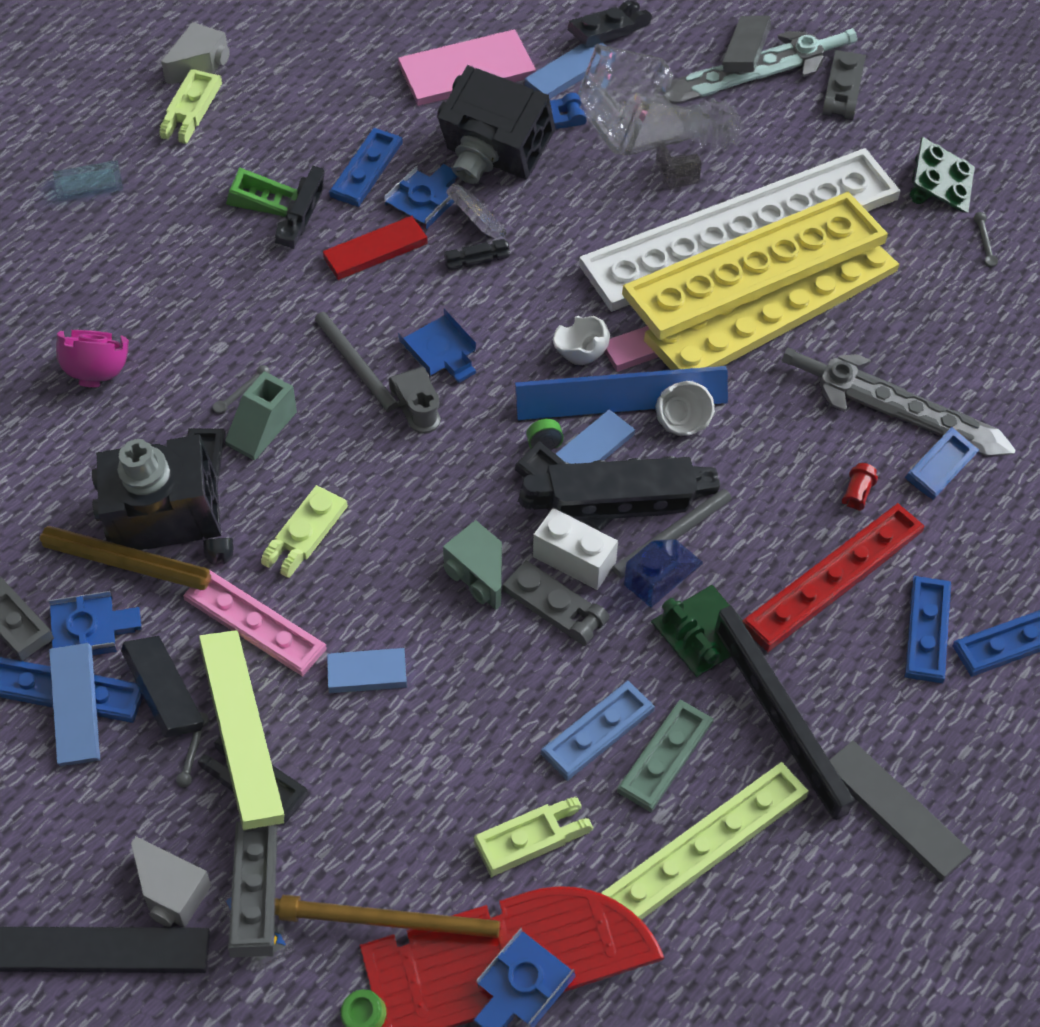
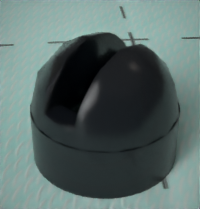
(217, 546)

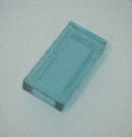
(88, 180)

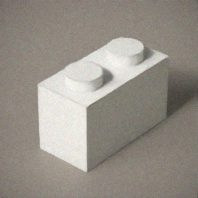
(575, 548)

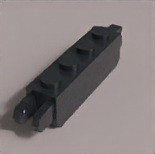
(619, 488)

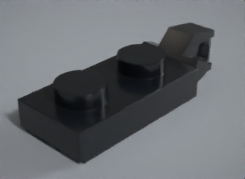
(301, 210)

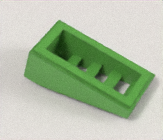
(248, 200)

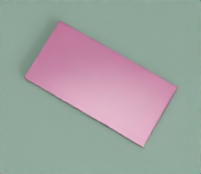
(433, 71)

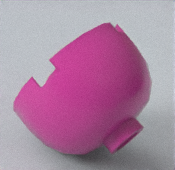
(91, 356)

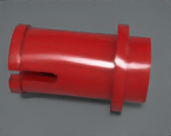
(862, 478)

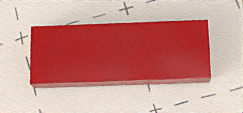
(375, 247)

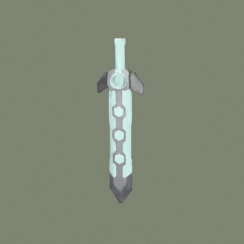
(797, 51)

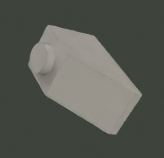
(196, 49)
(169, 884)

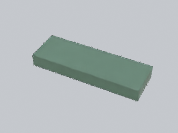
(665, 755)

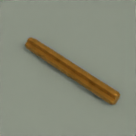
(126, 558)

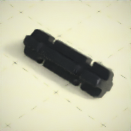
(477, 254)

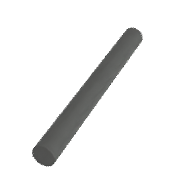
(356, 362)
(682, 525)

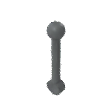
(990, 260)
(221, 406)
(184, 778)

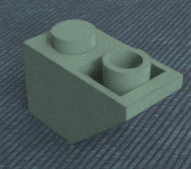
(261, 415)
(477, 561)

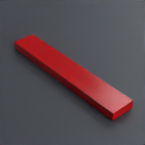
(832, 577)

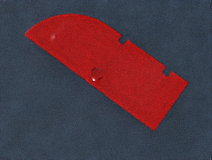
(437, 972)

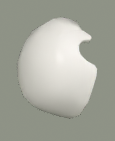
(583, 340)
(685, 408)

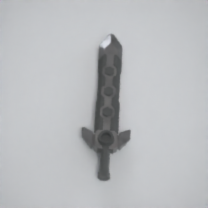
(845, 379)

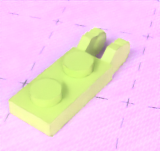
(190, 104)
(305, 529)
(529, 836)

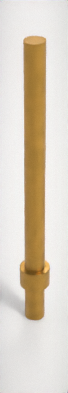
(292, 908)

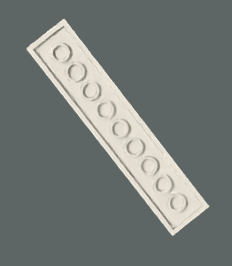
(685, 237)

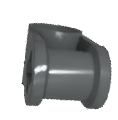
(417, 399)

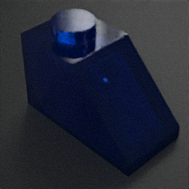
(659, 569)

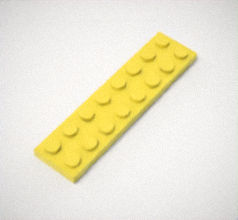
(753, 265)
(771, 315)

